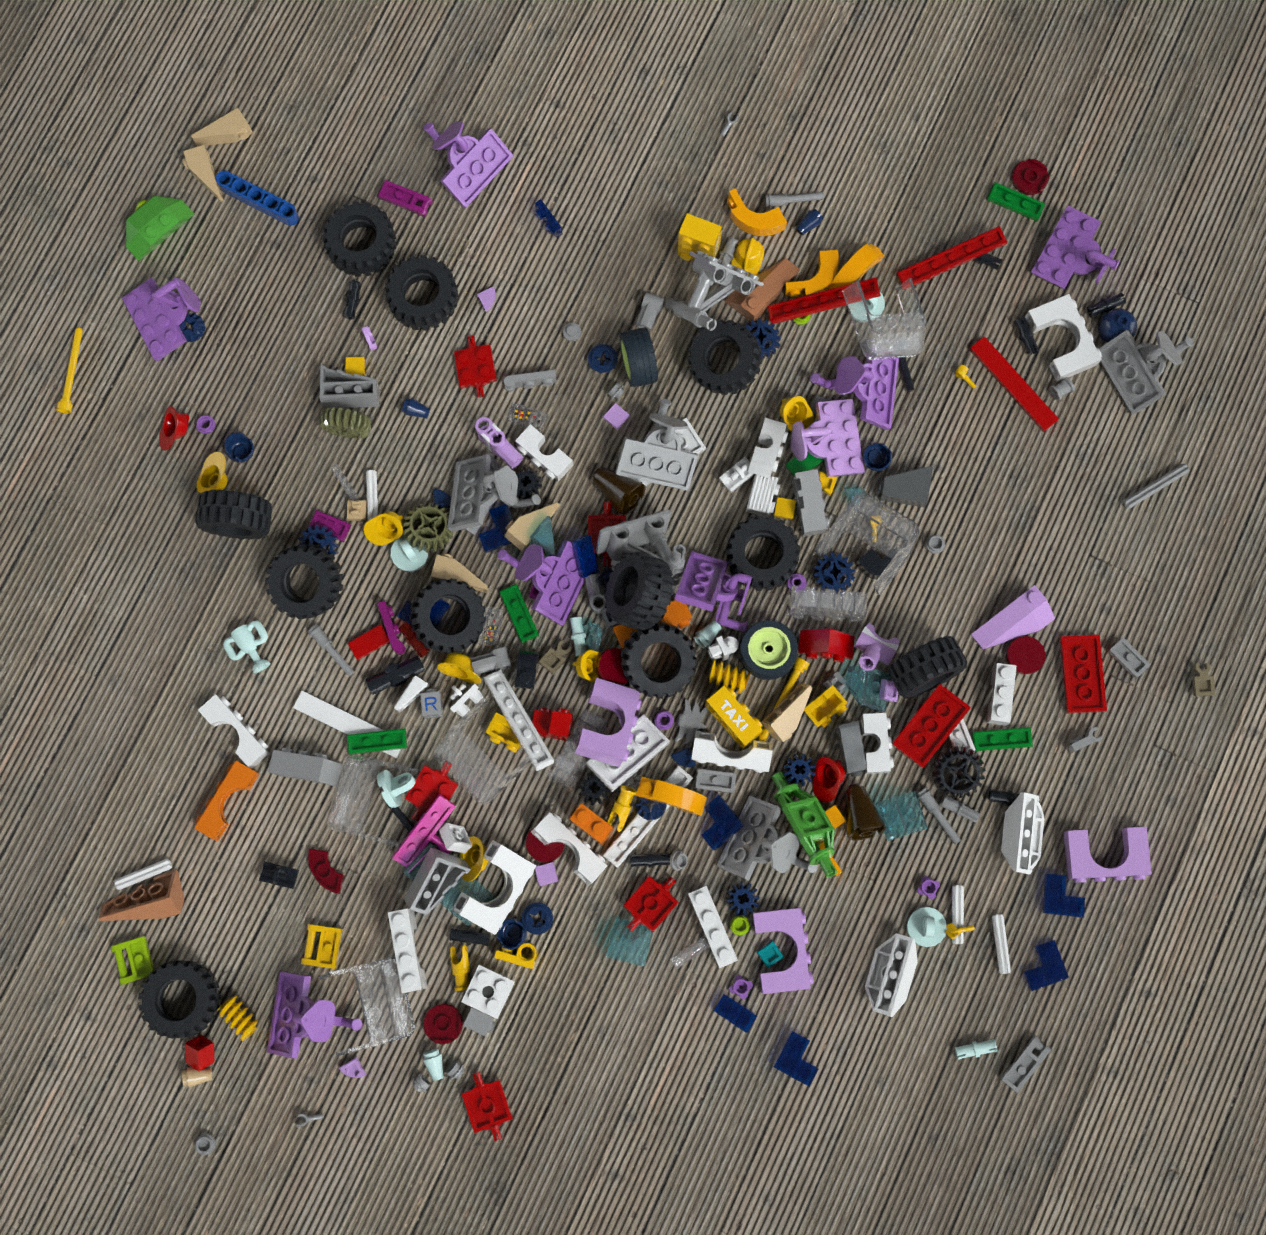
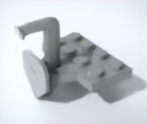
(1133, 370)
(659, 460)
(478, 488)
(754, 840)

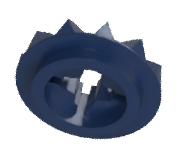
(198, 327)
(597, 352)
(644, 811)
(534, 909)

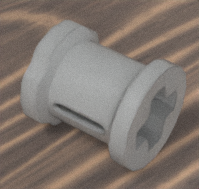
(1062, 389)

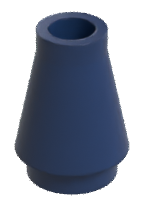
(810, 221)
(415, 408)

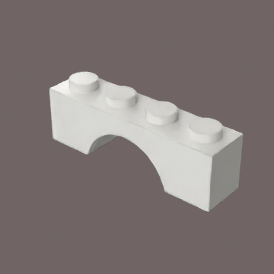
(250, 749)
(754, 757)
(588, 864)
(712, 927)

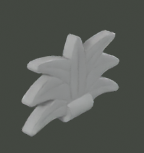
(690, 722)

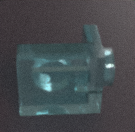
(596, 639)

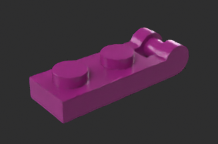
(405, 198)
(391, 628)

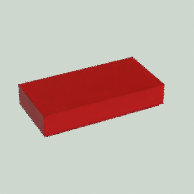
(369, 642)

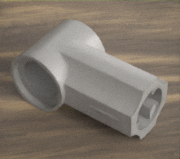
(650, 307)
(595, 593)
(495, 660)

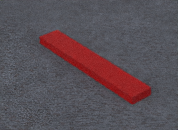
(953, 256)
(818, 302)
(1014, 384)

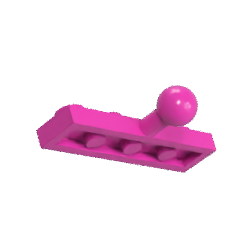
(425, 831)

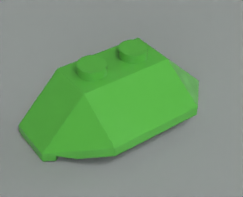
(154, 224)

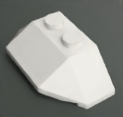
(1023, 833)
(891, 974)

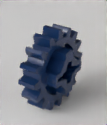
(768, 338)
(315, 538)
(823, 575)

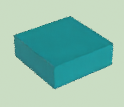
(770, 954)

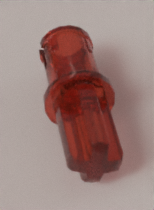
(406, 630)

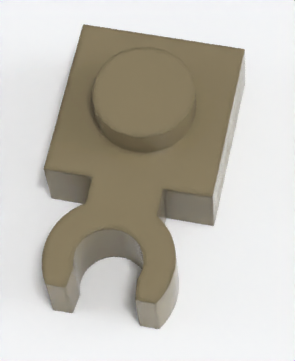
(554, 659)
(1203, 684)

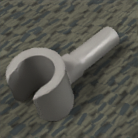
(728, 124)
(305, 1119)

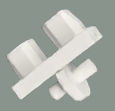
(736, 475)
(722, 648)
(473, 693)

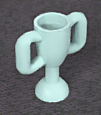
(246, 642)

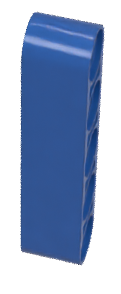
(251, 192)

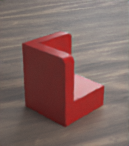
(199, 1052)

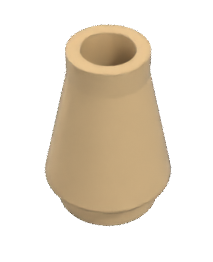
(192, 1077)

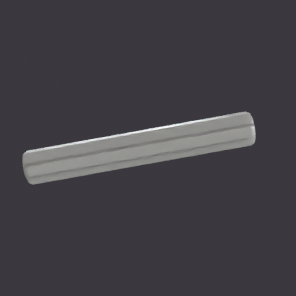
(1156, 486)

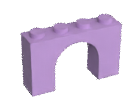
(624, 703)
(1134, 861)
(797, 975)

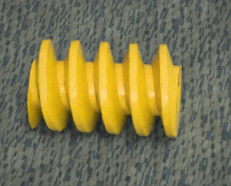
(728, 677)
(238, 1017)

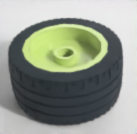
(638, 357)
(768, 664)

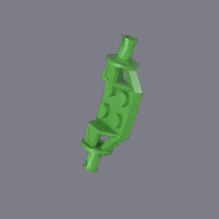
(808, 823)

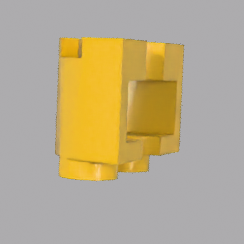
(826, 706)
(500, 731)

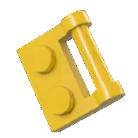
(327, 949)

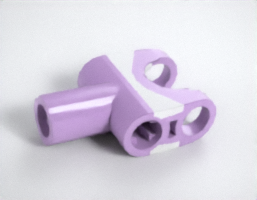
(496, 442)
(875, 648)

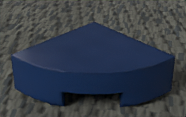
(442, 499)
(684, 758)

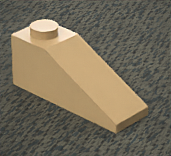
(226, 129)
(201, 167)
(521, 530)
(447, 568)
(787, 714)

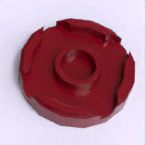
(1030, 177)
(1026, 654)
(610, 667)
(542, 852)
(443, 1024)

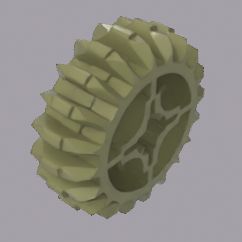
(345, 423)
(427, 537)

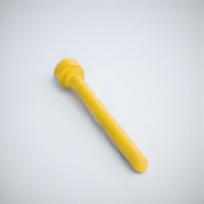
(64, 404)
(799, 667)

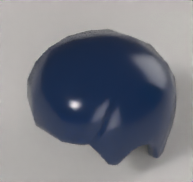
(239, 447)
(877, 457)
(512, 934)

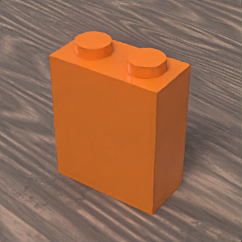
(591, 824)

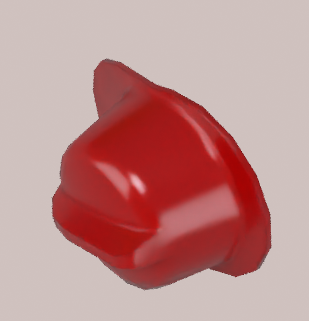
(173, 427)
(827, 779)

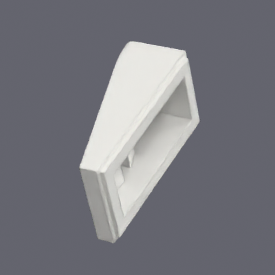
(412, 691)

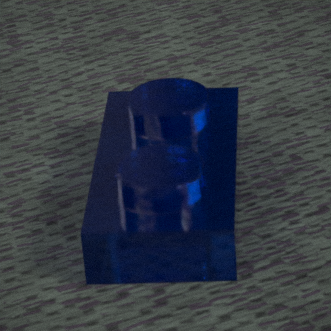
(552, 224)
(584, 556)
(735, 1013)

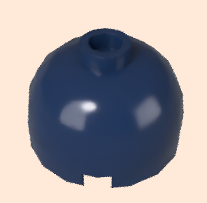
(1115, 323)

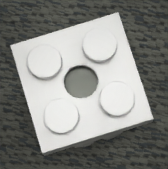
(488, 991)

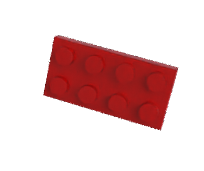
(1083, 674)
(931, 726)

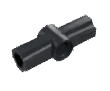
(395, 675)

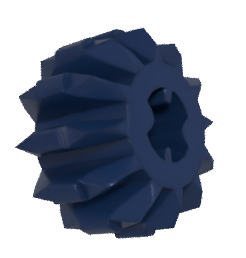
(799, 763)
(739, 892)

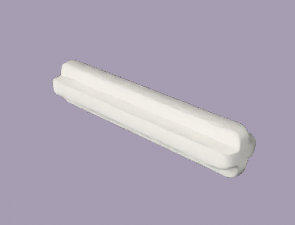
(372, 502)
(143, 874)
(958, 910)
(1001, 944)

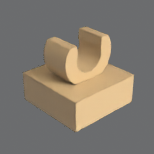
(357, 510)

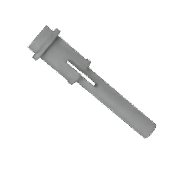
(784, 199)
(325, 643)
(933, 807)

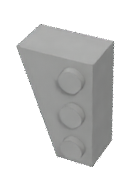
(347, 390)
(810, 503)
(304, 767)
(434, 879)

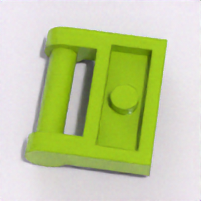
(139, 959)

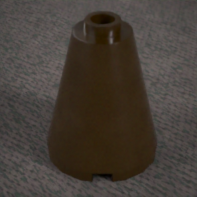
(619, 490)
(861, 814)

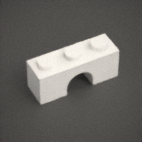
(764, 459)
(554, 465)
(1002, 697)
(877, 726)

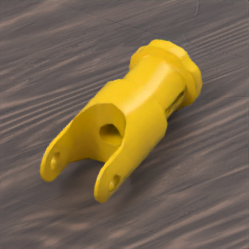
(622, 806)
(460, 969)

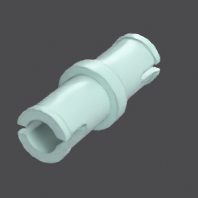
(578, 636)
(975, 1049)

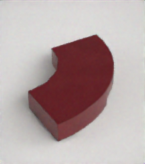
(324, 872)

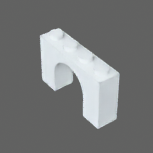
(1064, 313)
(493, 913)
(409, 970)

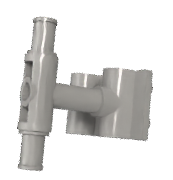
(710, 271)
(643, 531)

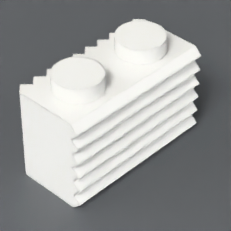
(762, 495)

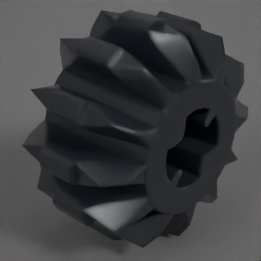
(533, 485)
(600, 784)

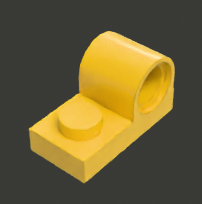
(518, 959)

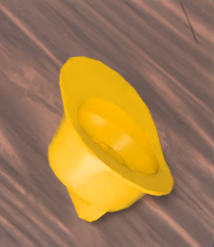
(748, 256)
(795, 410)
(213, 474)
(384, 528)
(587, 664)
(459, 666)
(475, 859)

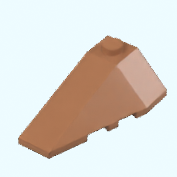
(774, 280)
(154, 901)

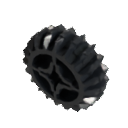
(972, 781)

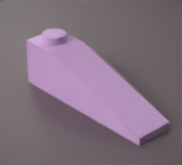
(1021, 617)

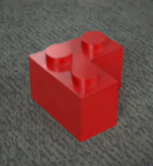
(827, 644)
(553, 725)

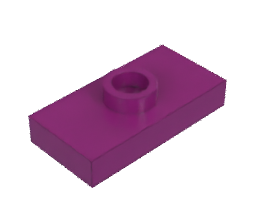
(338, 526)

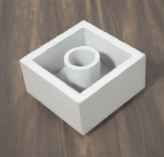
(455, 838)

